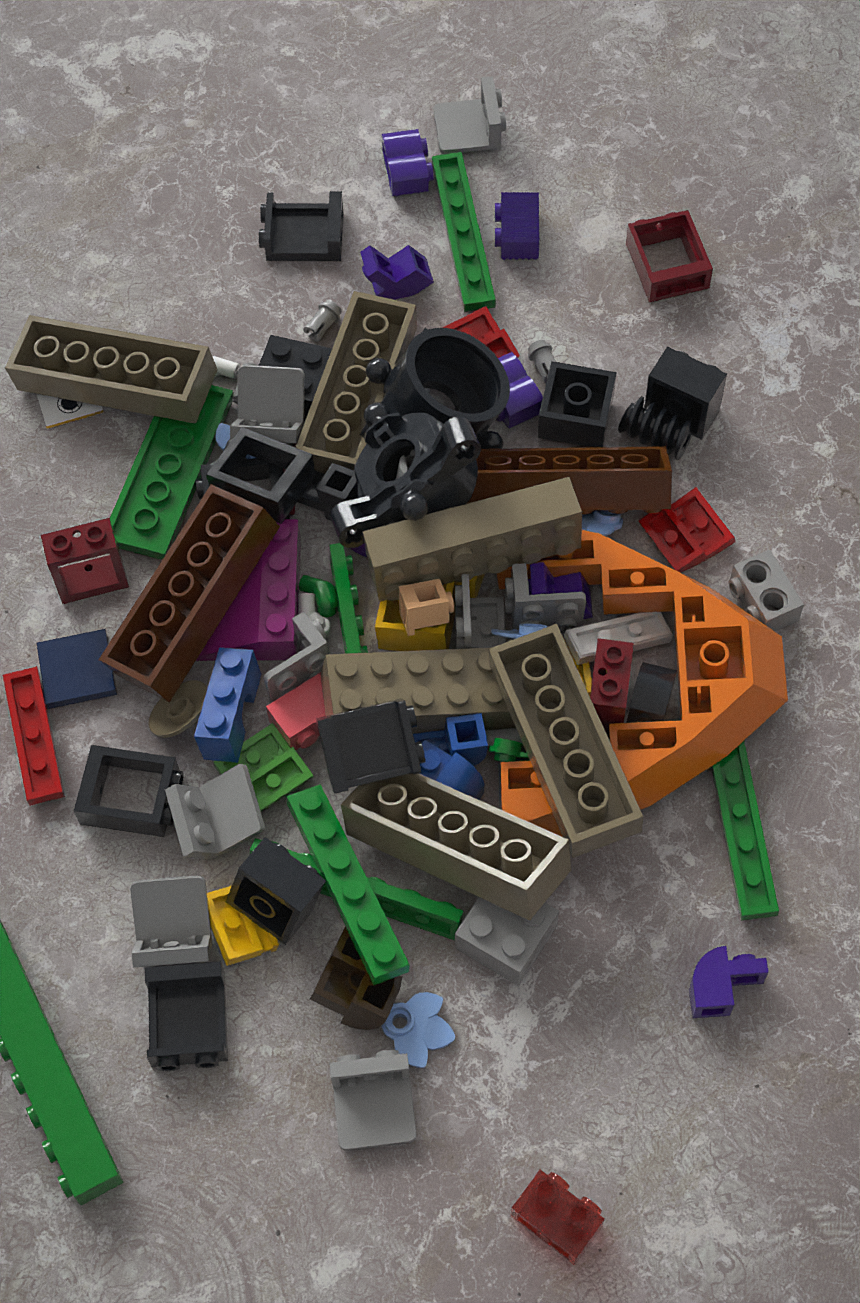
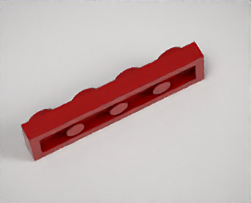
(33, 736)

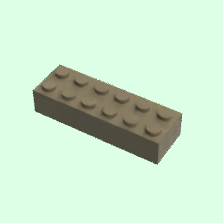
(369, 330)
(112, 368)
(475, 538)
(430, 680)
(565, 741)
(459, 840)

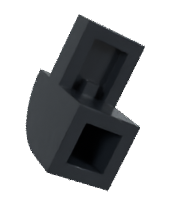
(330, 489)
(651, 694)

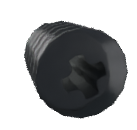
(656, 427)

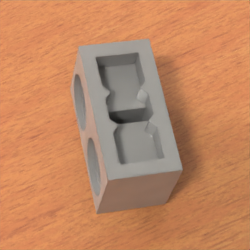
(773, 591)

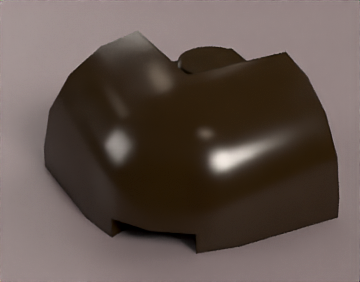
(349, 990)

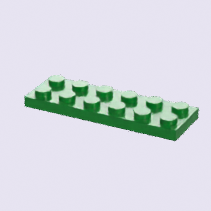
(165, 478)

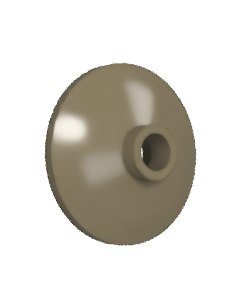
(182, 711)

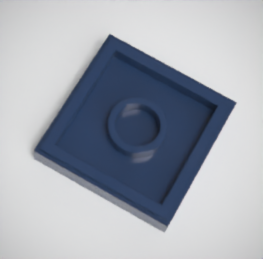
(73, 669)

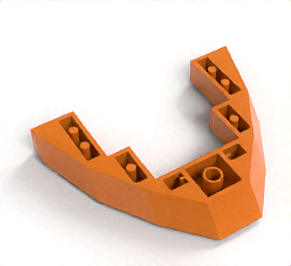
(725, 667)

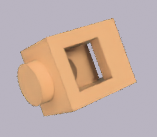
(424, 605)

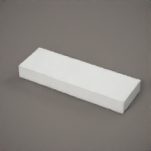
(640, 628)

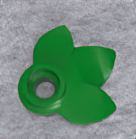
(508, 751)

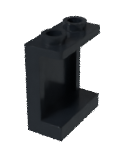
(302, 229)
(370, 744)
(187, 1015)

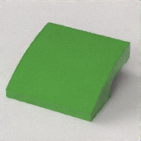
(271, 765)

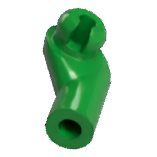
(324, 592)

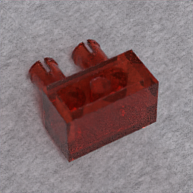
(558, 1215)

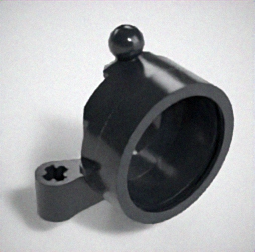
(453, 365)
(437, 480)

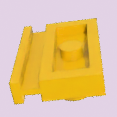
(234, 932)

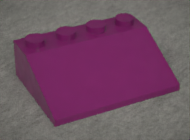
(265, 604)

